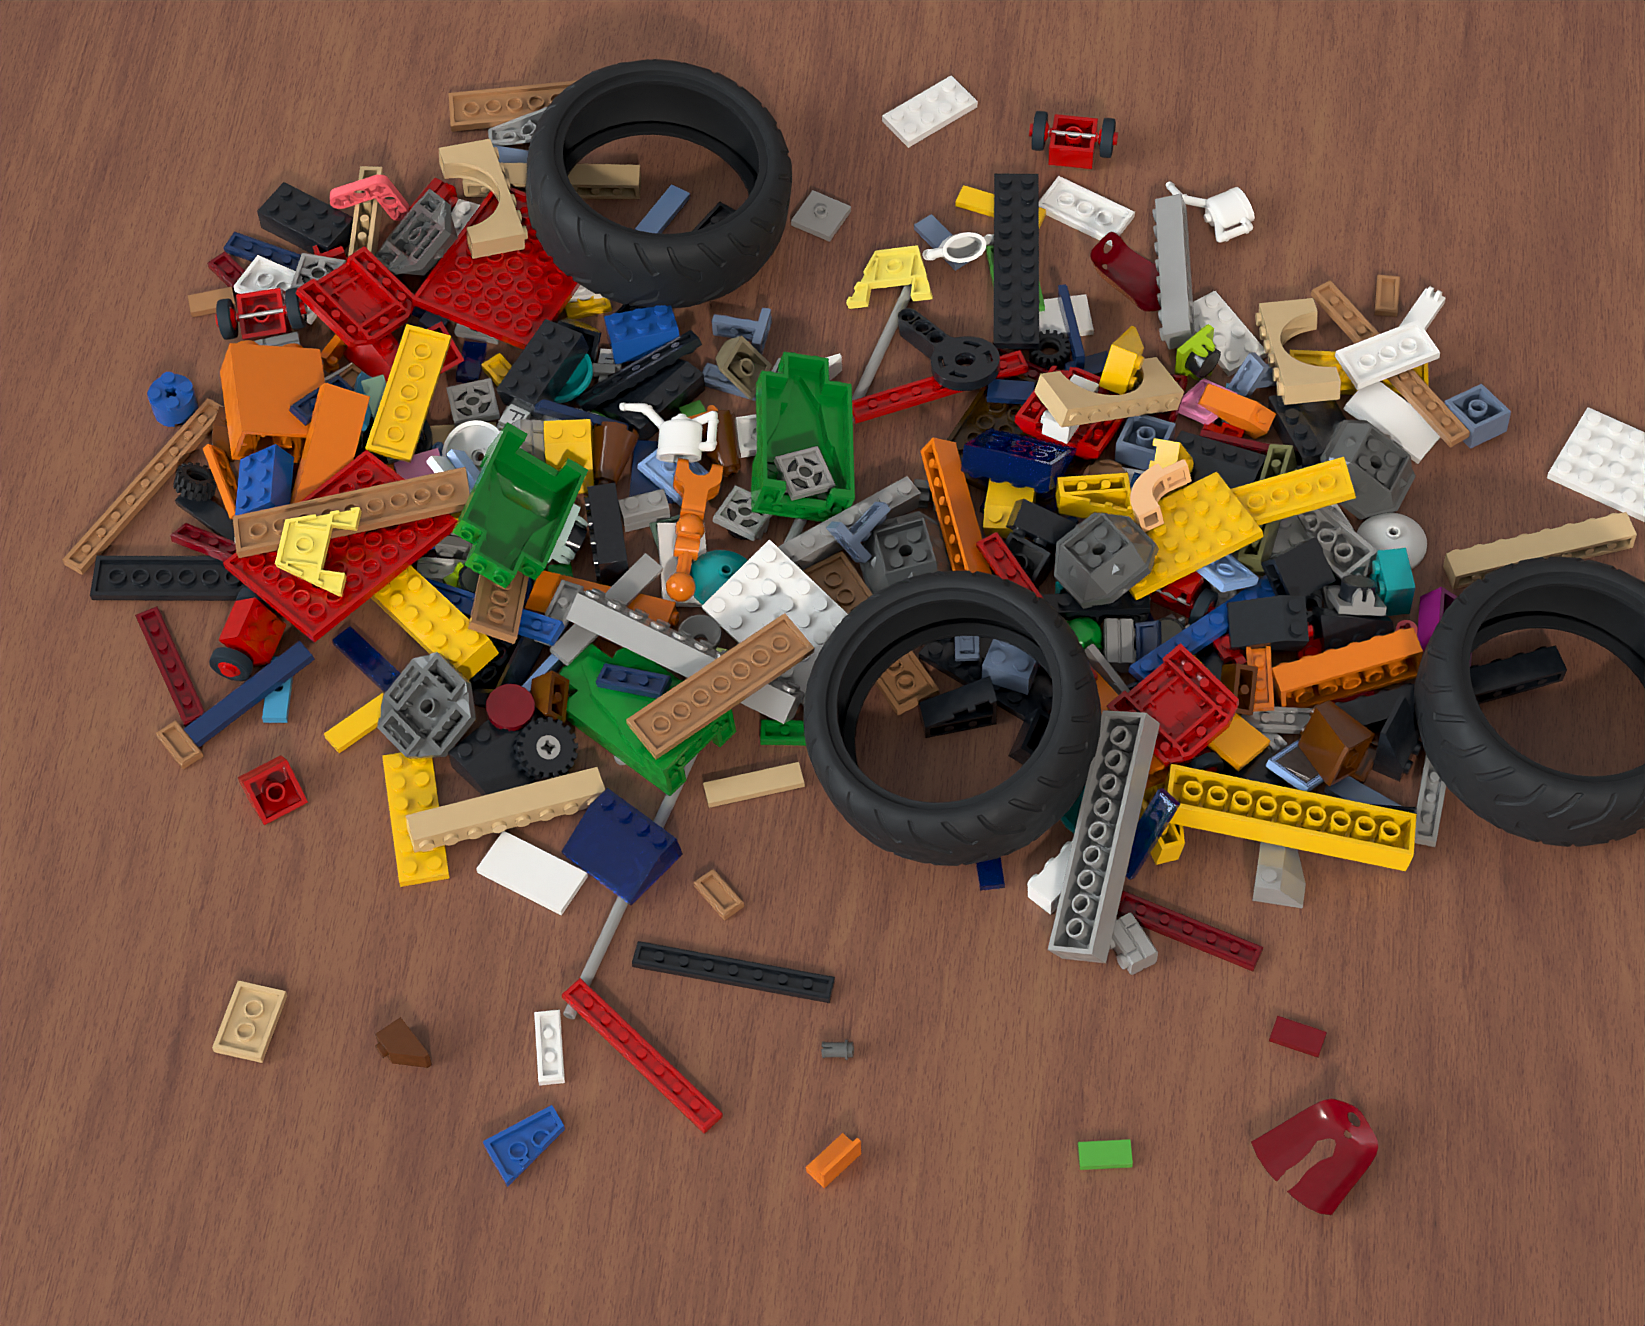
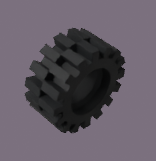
(1055, 341)
(195, 481)

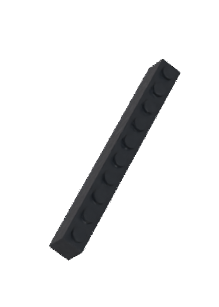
(1489, 682)

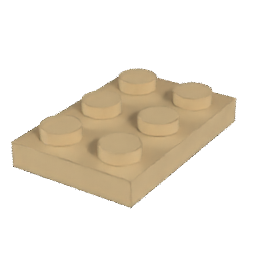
(249, 1021)

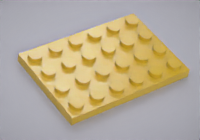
(1198, 528)

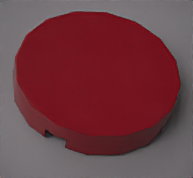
(510, 707)

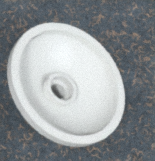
(473, 438)
(1408, 535)

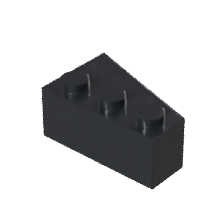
(1342, 629)
(960, 709)

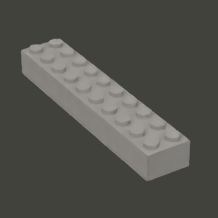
(671, 648)
(1104, 837)

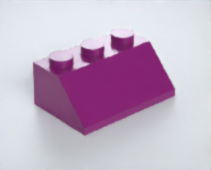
(1431, 611)

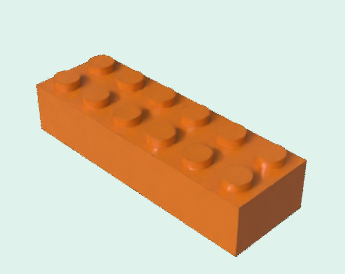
(1348, 670)

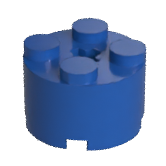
(172, 399)

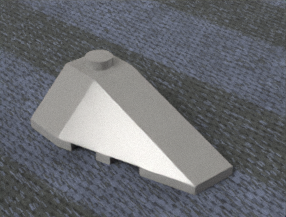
(515, 131)
(1341, 545)
(1279, 876)

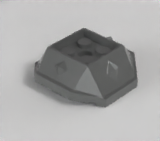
(420, 237)
(1376, 466)
(901, 536)
(1103, 558)
(408, 704)

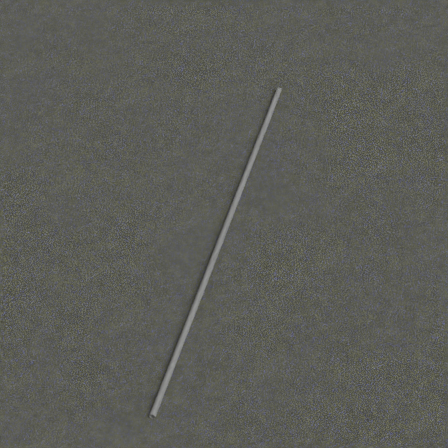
(796, 529)

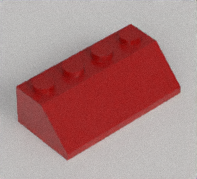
(374, 358)

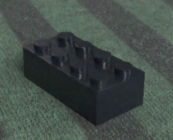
(305, 220)
(543, 367)
(606, 533)

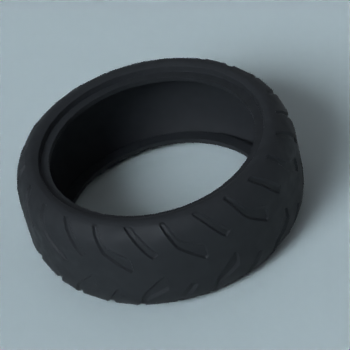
(671, 102)
(910, 616)
(1469, 753)

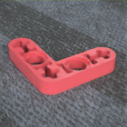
(375, 187)

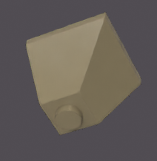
(742, 364)

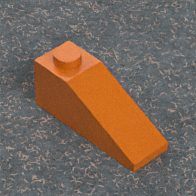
(1237, 410)

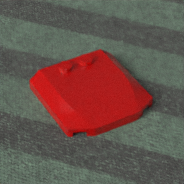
(359, 300)
(1088, 438)
(1186, 703)

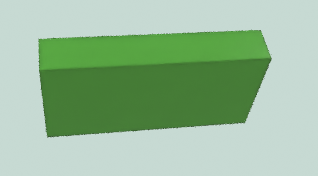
(1105, 1154)

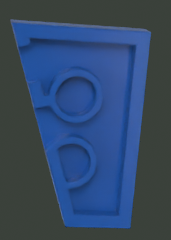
(523, 1142)

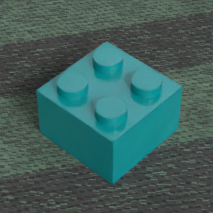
(1394, 580)

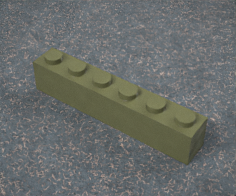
(1279, 460)

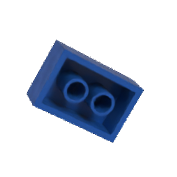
(640, 332)
(264, 480)

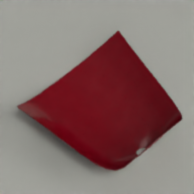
(1127, 272)
(1332, 1178)

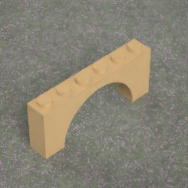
(480, 163)
(1295, 380)
(1074, 405)

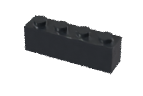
(1038, 524)

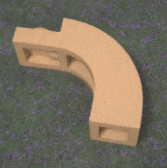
(1151, 487)

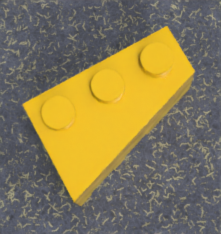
(1168, 454)
(1094, 493)
(1172, 839)

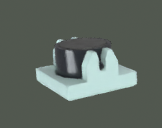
(570, 537)

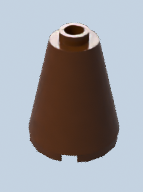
(727, 446)
(611, 450)

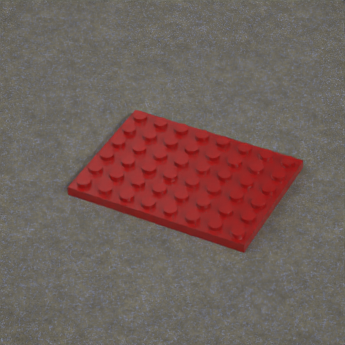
(501, 292)
(367, 557)

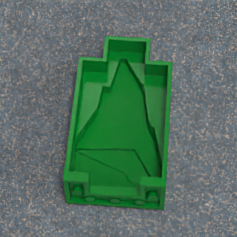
(798, 412)
(516, 509)
(604, 712)

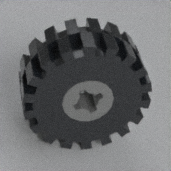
(535, 755)

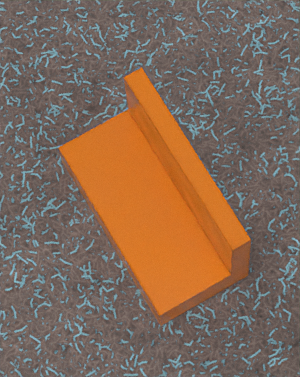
(834, 1159)

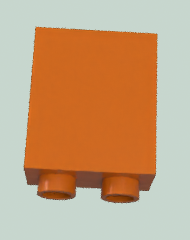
(259, 390)

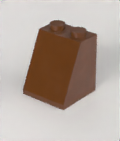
(1334, 742)

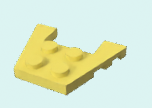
(891, 269)
(306, 544)

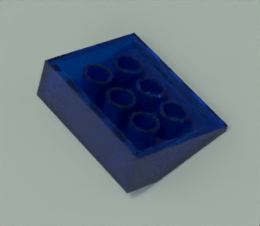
(1016, 460)
(621, 847)

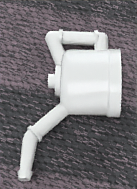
(1223, 211)
(960, 247)
(680, 435)

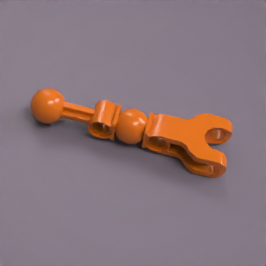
(690, 527)

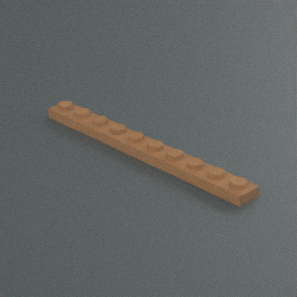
(1407, 382)
(142, 488)

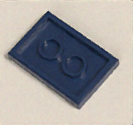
(639, 482)

